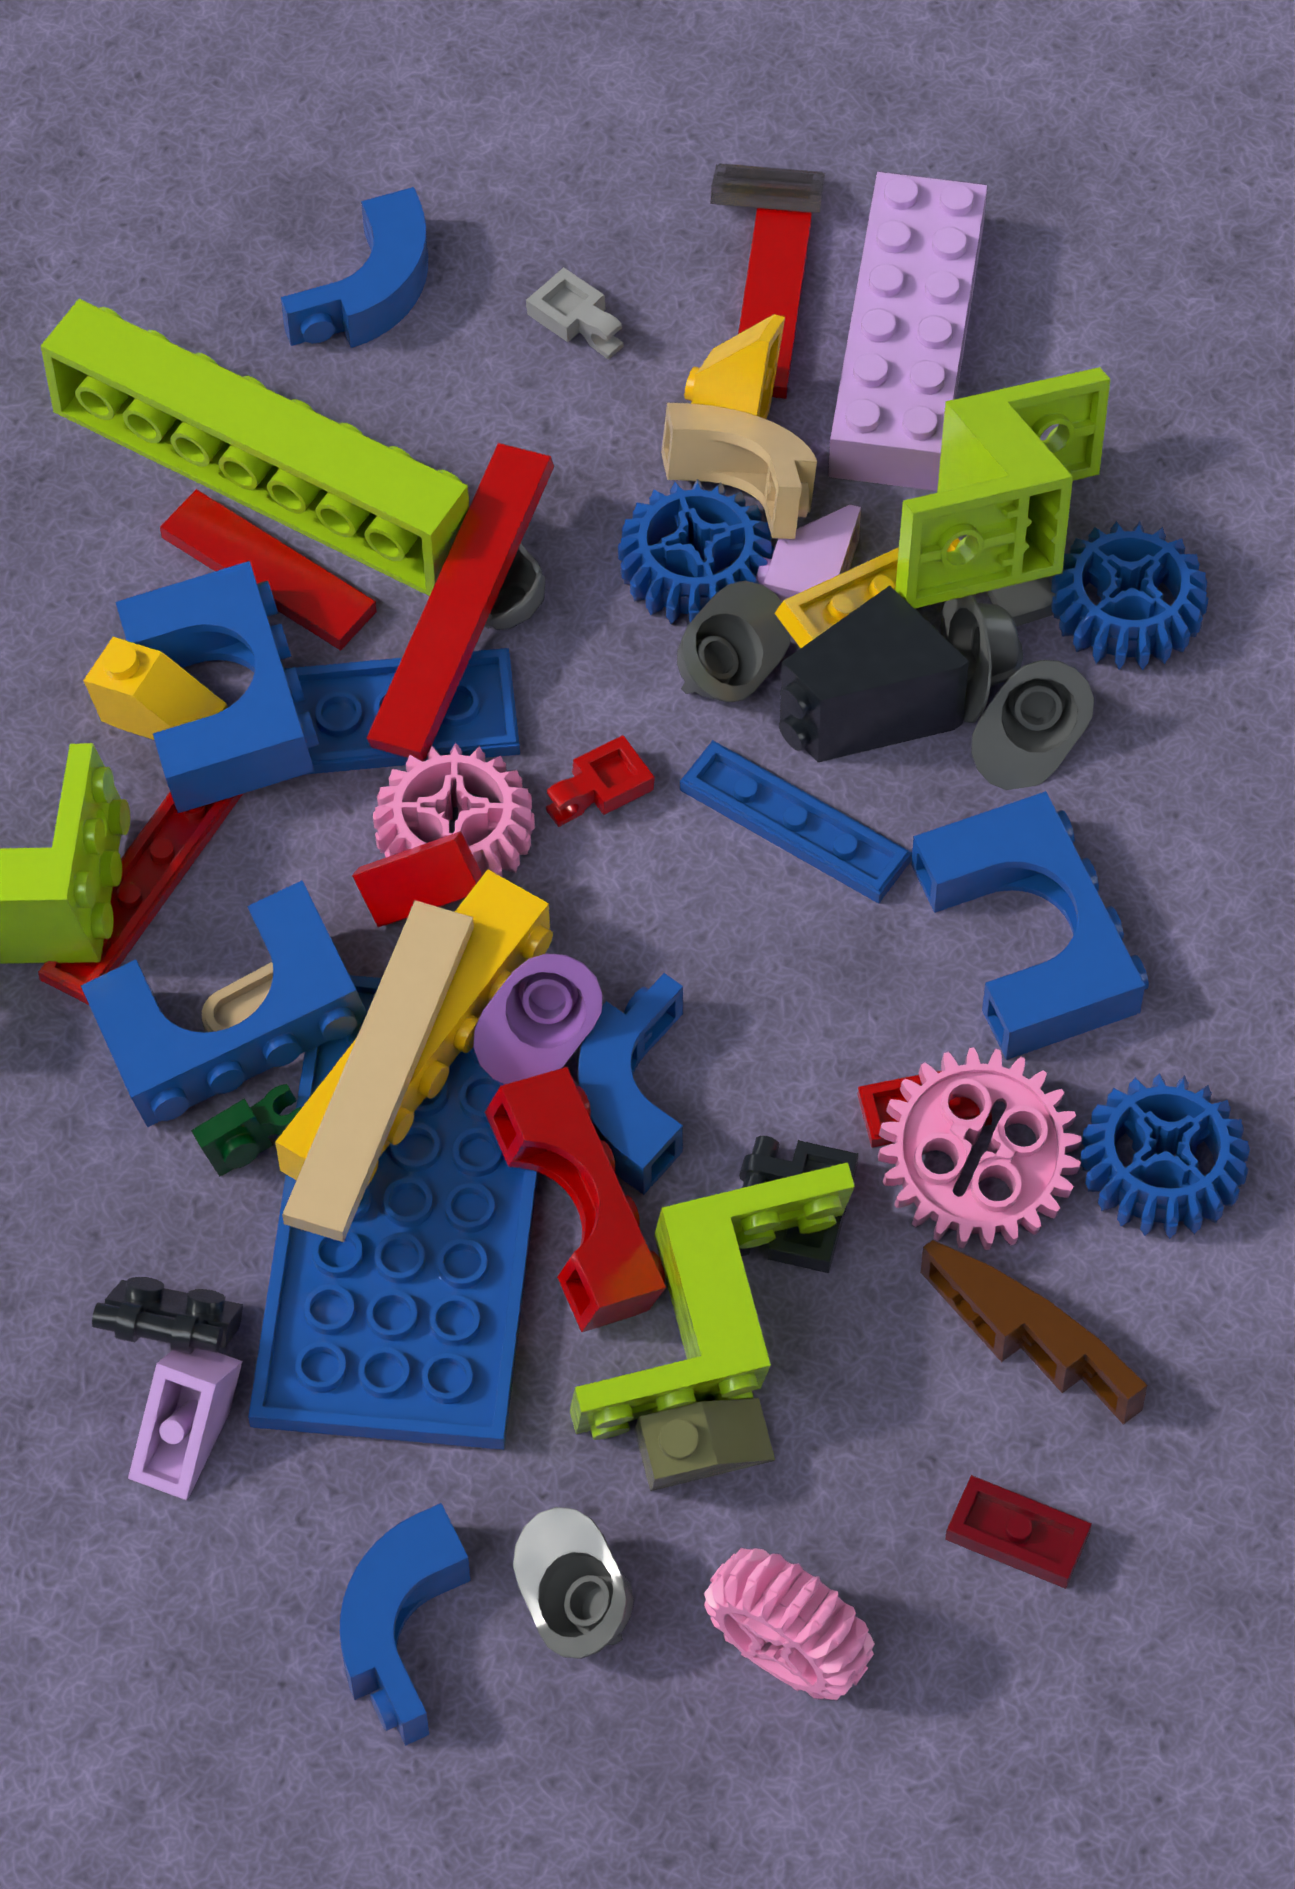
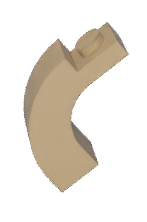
(742, 453)

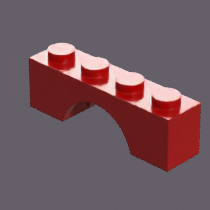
(548, 1129)

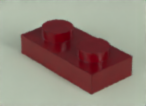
(1018, 1531)

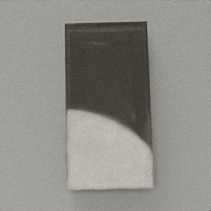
(767, 188)

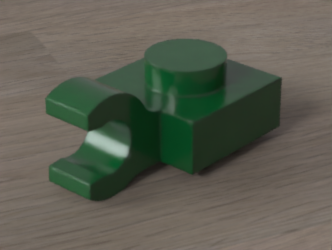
(242, 1131)

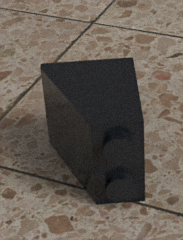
(872, 682)

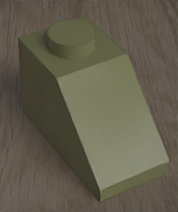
(702, 1441)

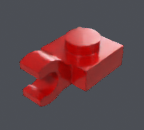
(602, 776)

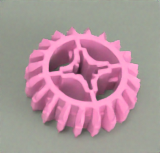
(424, 800)
(789, 1623)

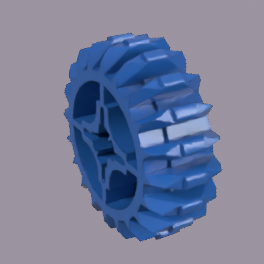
(673, 570)
(1131, 611)
(1170, 1124)

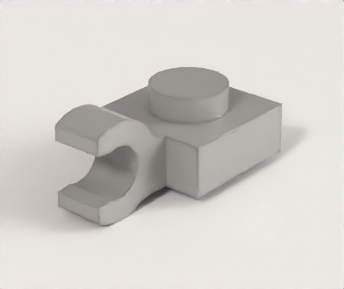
(573, 307)

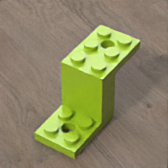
(1002, 488)
(61, 894)
(713, 1297)

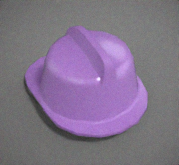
(537, 1018)

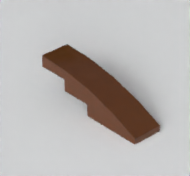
(1016, 1317)

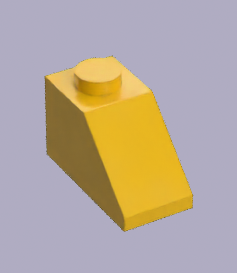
(740, 370)
(146, 690)

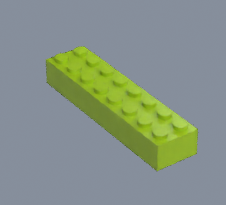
(254, 445)

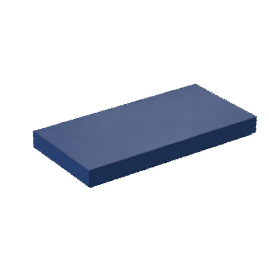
(349, 695)

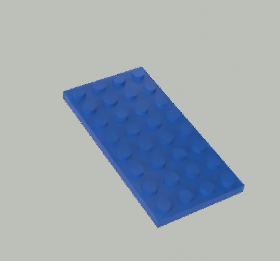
(423, 1300)

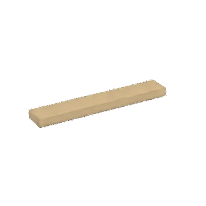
(378, 1072)

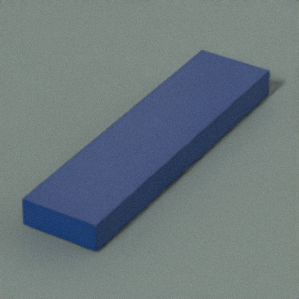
(795, 821)

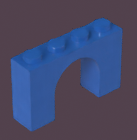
(258, 736)
(1032, 851)
(178, 1068)

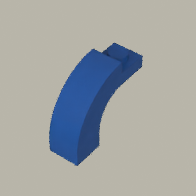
(380, 290)
(637, 1131)
(389, 1583)

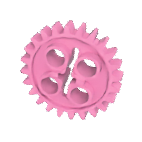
(1029, 1171)

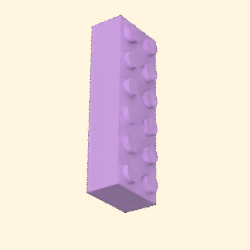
(907, 330)

